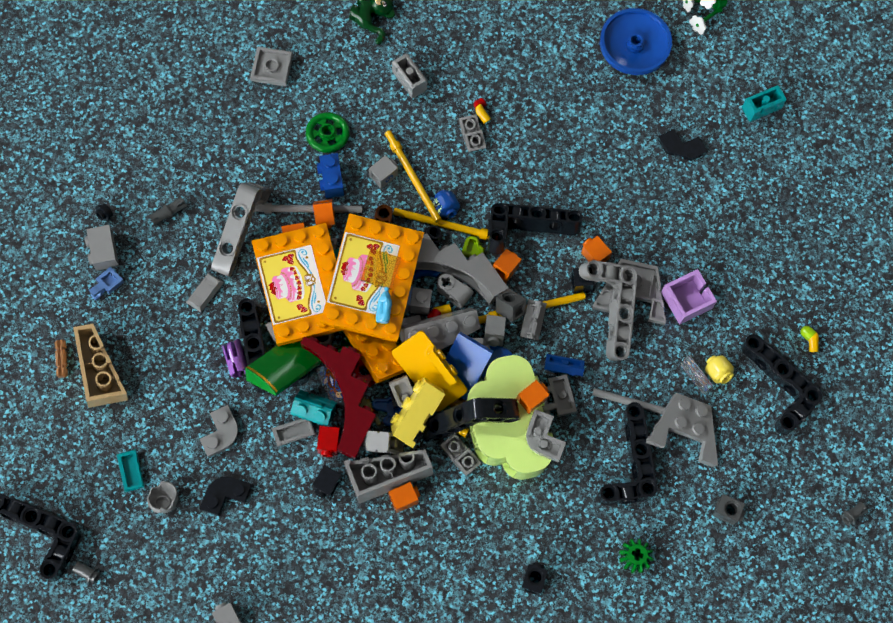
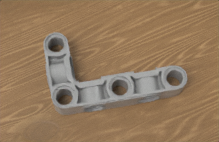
(236, 227)
(622, 299)

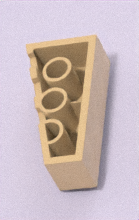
(99, 377)

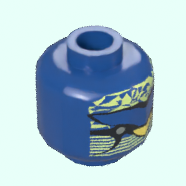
(446, 204)

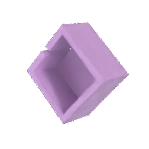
(685, 298)

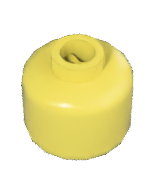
(719, 369)

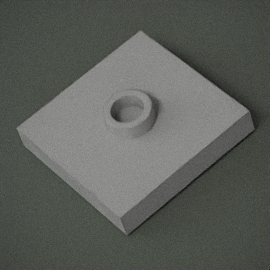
(271, 66)

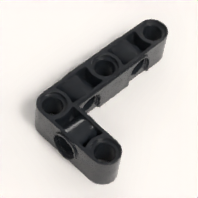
(529, 218)
(252, 333)
(793, 382)
(468, 414)
(641, 465)
(49, 525)

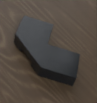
(673, 146)

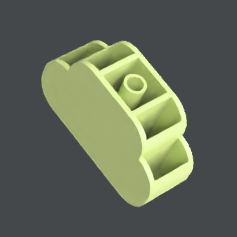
(506, 442)

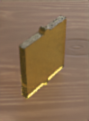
(380, 269)

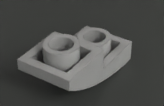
(472, 133)
(460, 454)

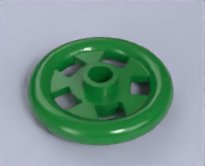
(321, 119)

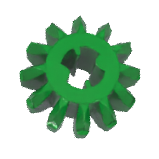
(629, 558)

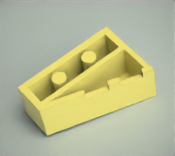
(416, 411)

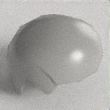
(163, 497)

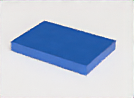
(469, 360)

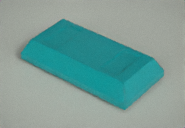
(130, 470)

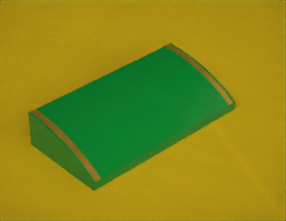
(281, 367)

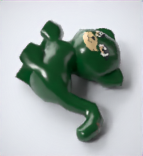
(363, 15)

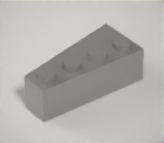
(443, 328)
(381, 474)

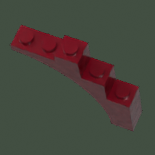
(343, 366)

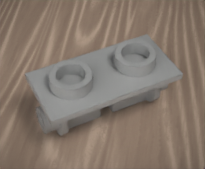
(533, 319)

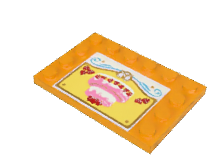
(296, 281)
(352, 302)

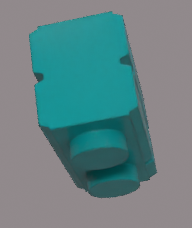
(763, 103)
(313, 408)

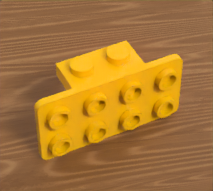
(422, 359)

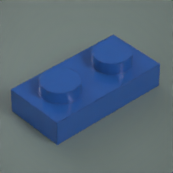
(564, 365)

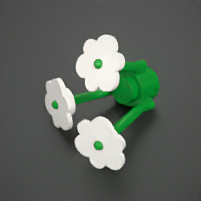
(698, 22)

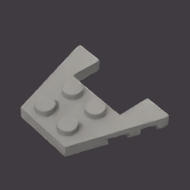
(647, 290)
(690, 420)

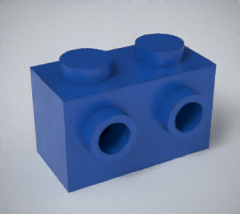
(331, 175)

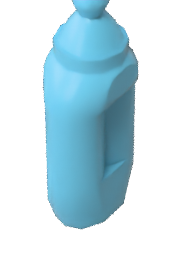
(384, 307)

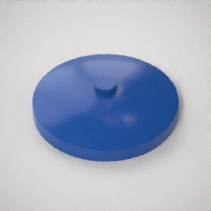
(635, 41)

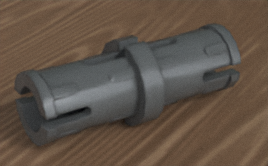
(167, 211)

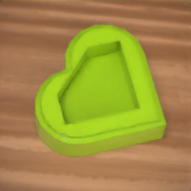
(472, 247)

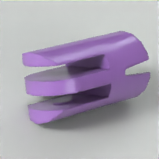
(235, 358)

